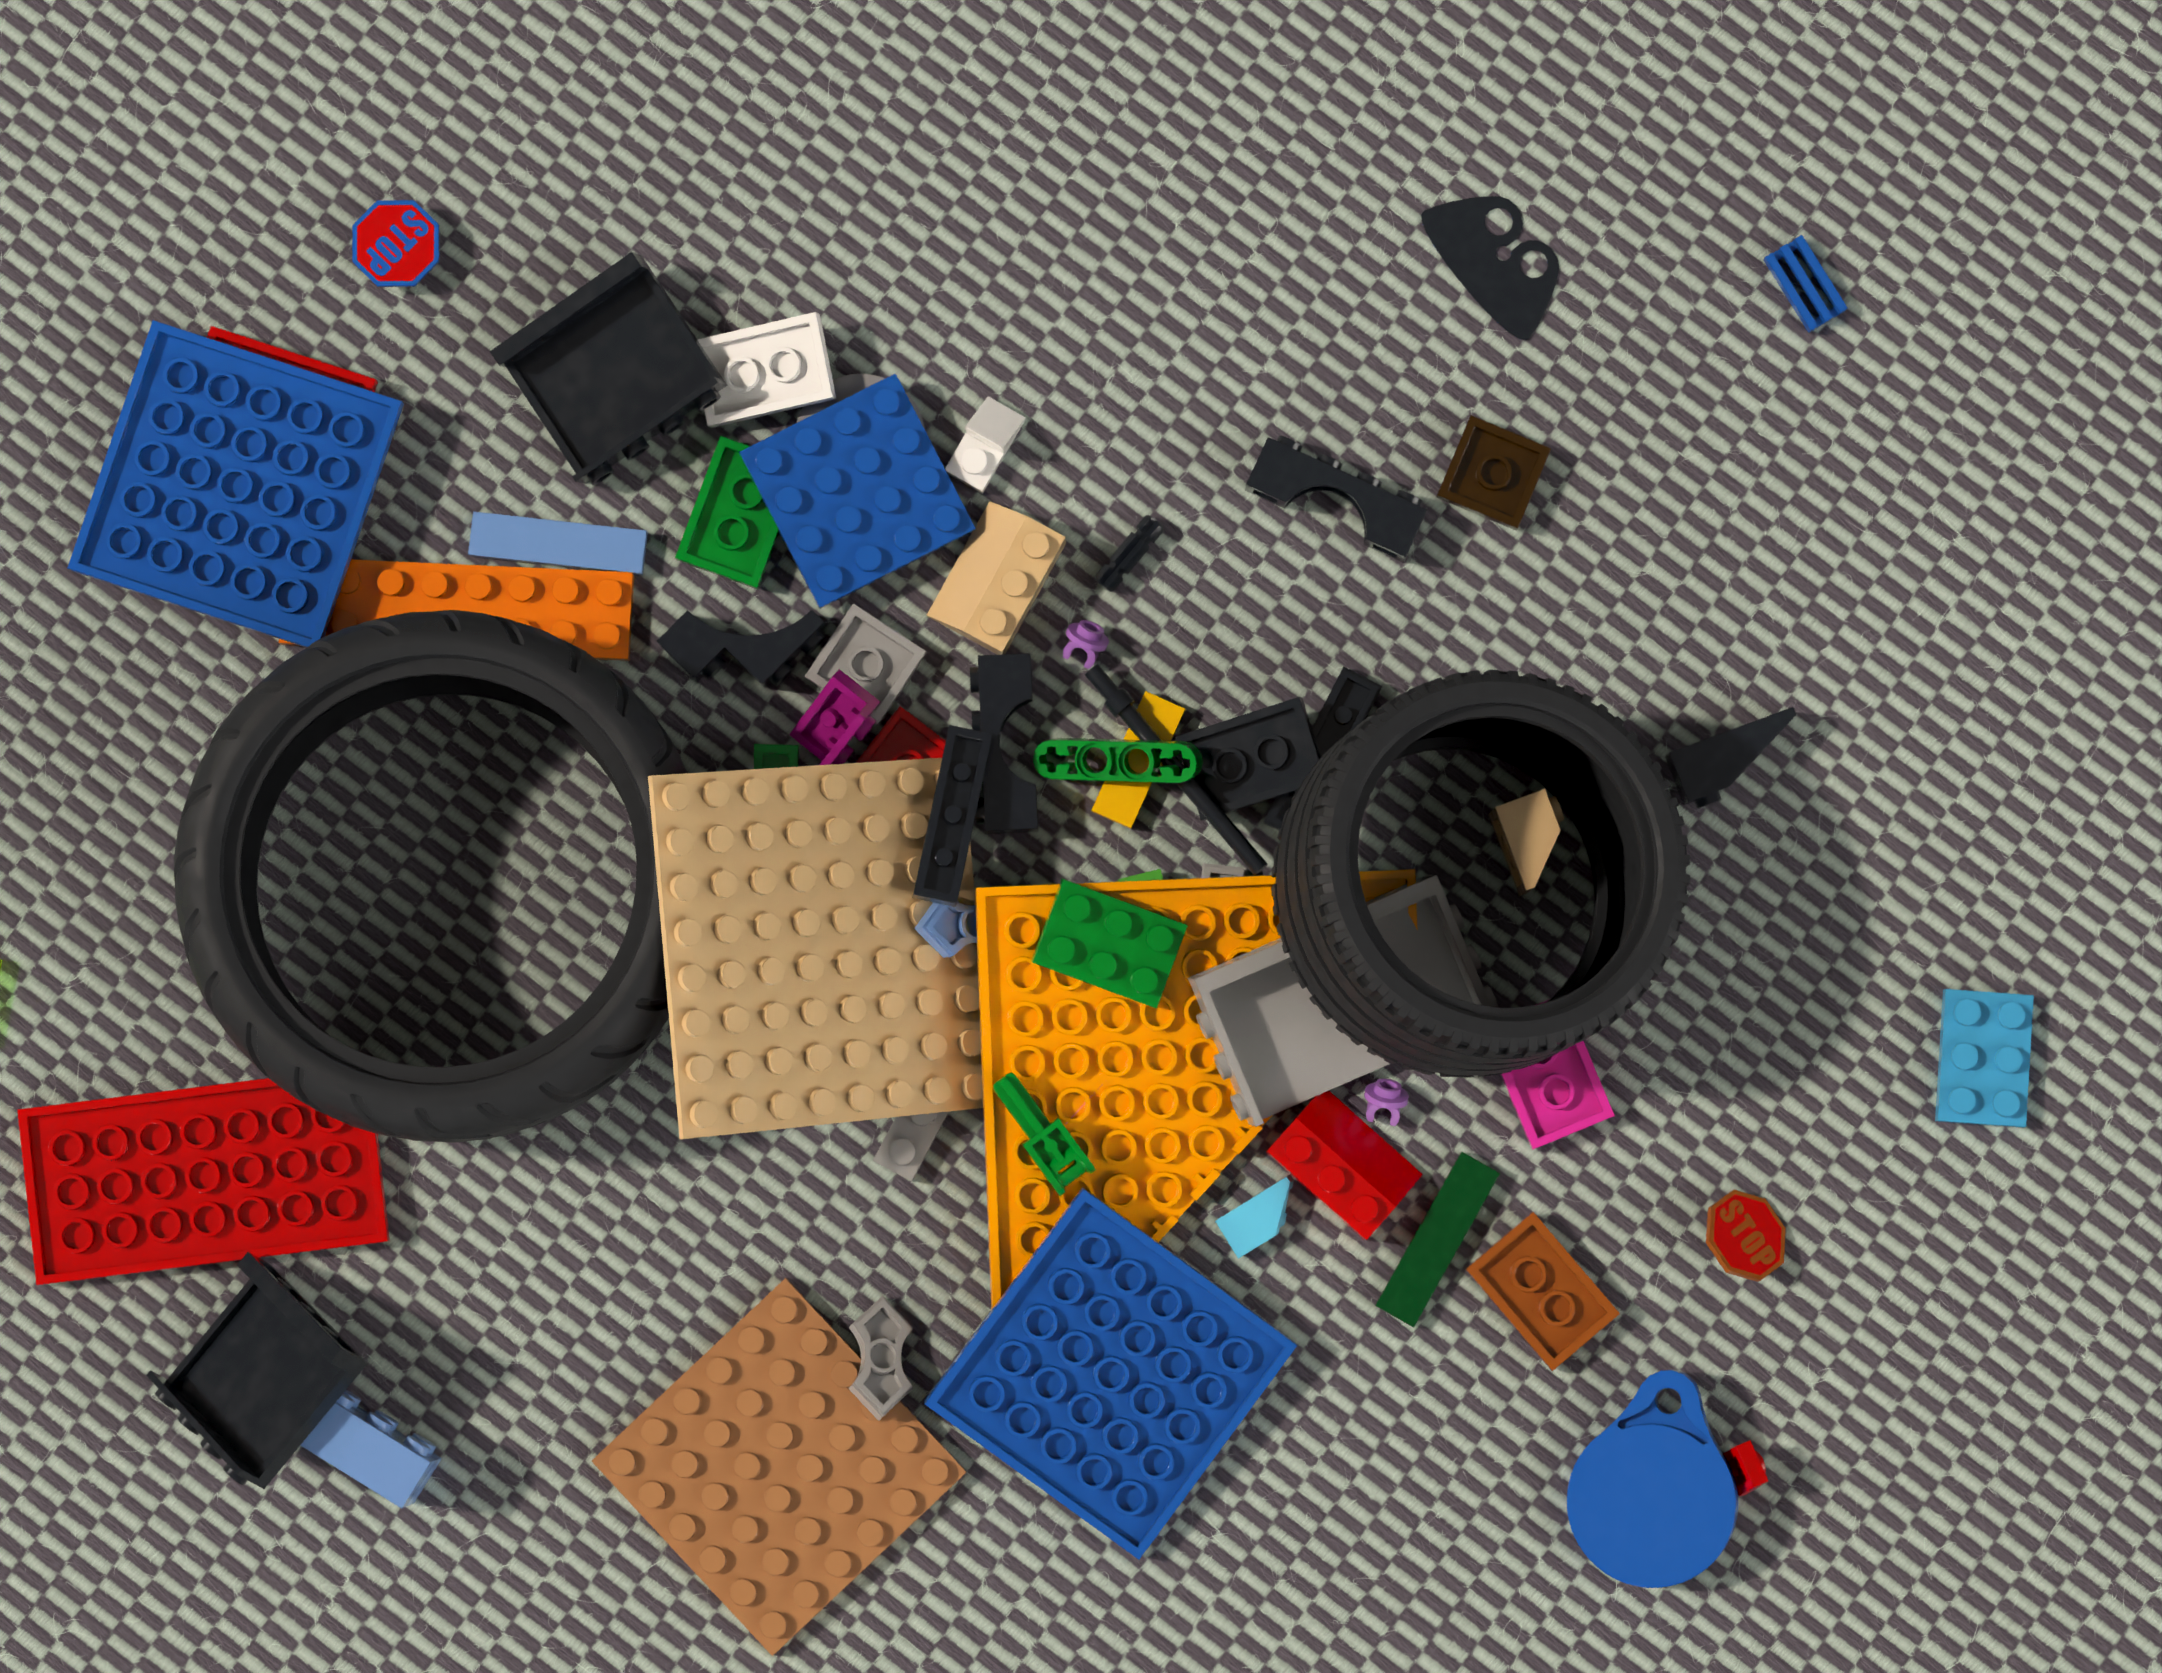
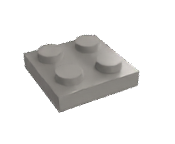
(870, 656)

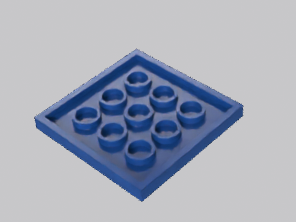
(857, 491)

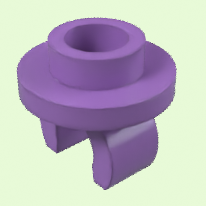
(1088, 637)
(1388, 1095)

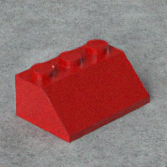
(1344, 1163)

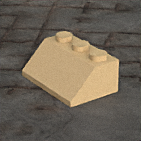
(997, 577)

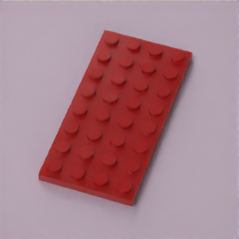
(194, 1180)

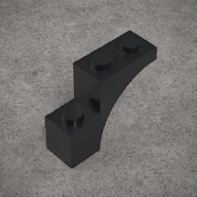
(765, 656)

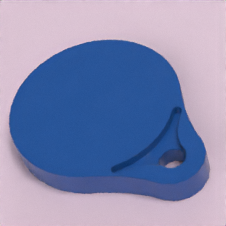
(1654, 1490)

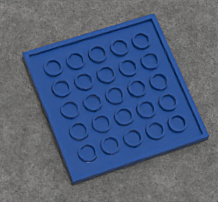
(235, 485)
(1110, 1373)

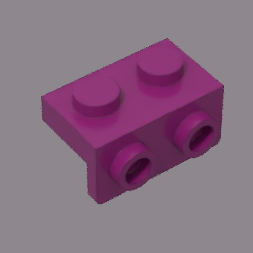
(835, 719)

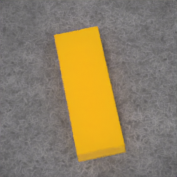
(1122, 799)

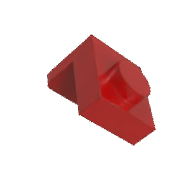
(1747, 1467)

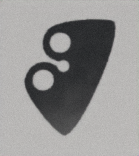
(1470, 253)

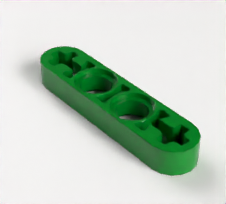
(1117, 756)

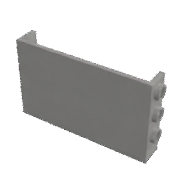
(1281, 1044)

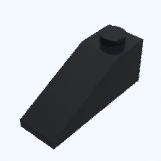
(1716, 762)

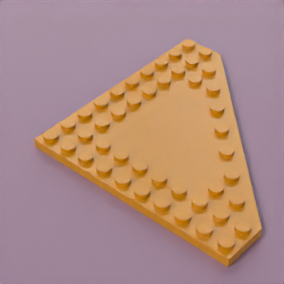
(1163, 1111)

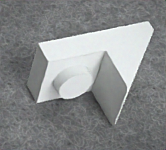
(984, 444)

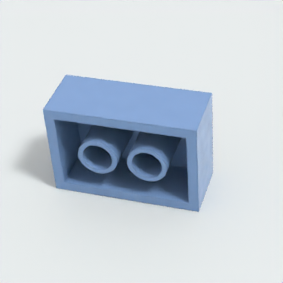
(373, 1450)

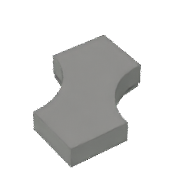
(881, 1376)

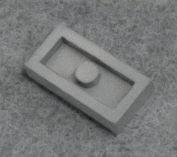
(909, 1143)

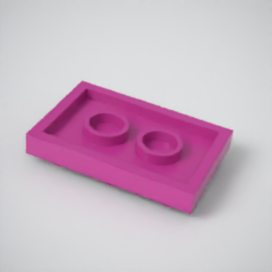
(1557, 1095)

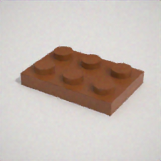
(1542, 1291)

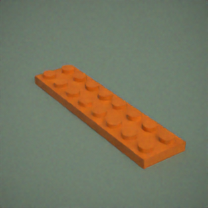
(574, 605)

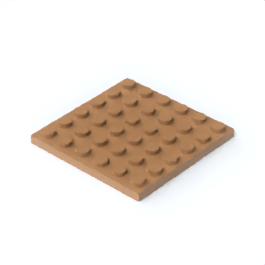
(776, 1469)

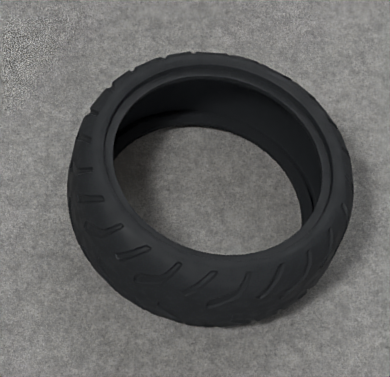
(230, 811)

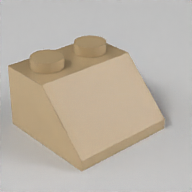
(1527, 835)

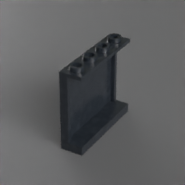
(611, 368)
(260, 1376)

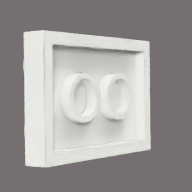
(769, 369)

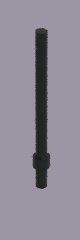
(1121, 704)

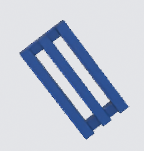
(1820, 276)

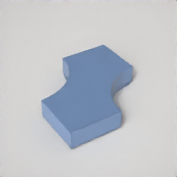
(948, 927)

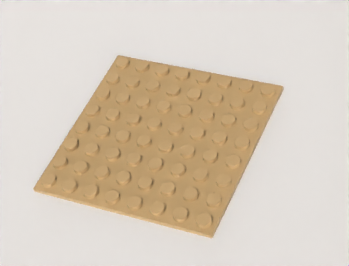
(800, 953)

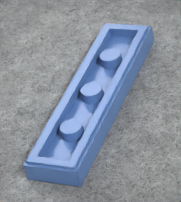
(557, 543)

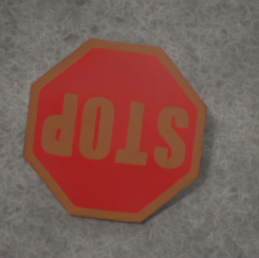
(1745, 1235)

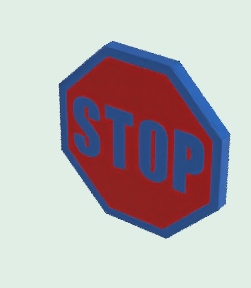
(395, 243)

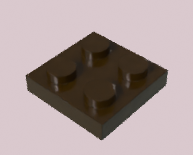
(1493, 473)

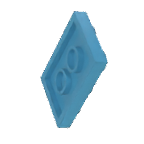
(1984, 1058)

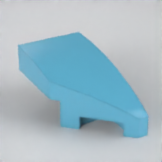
(1256, 1218)

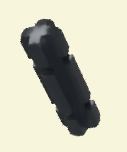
(1129, 553)

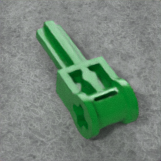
(1048, 1142)

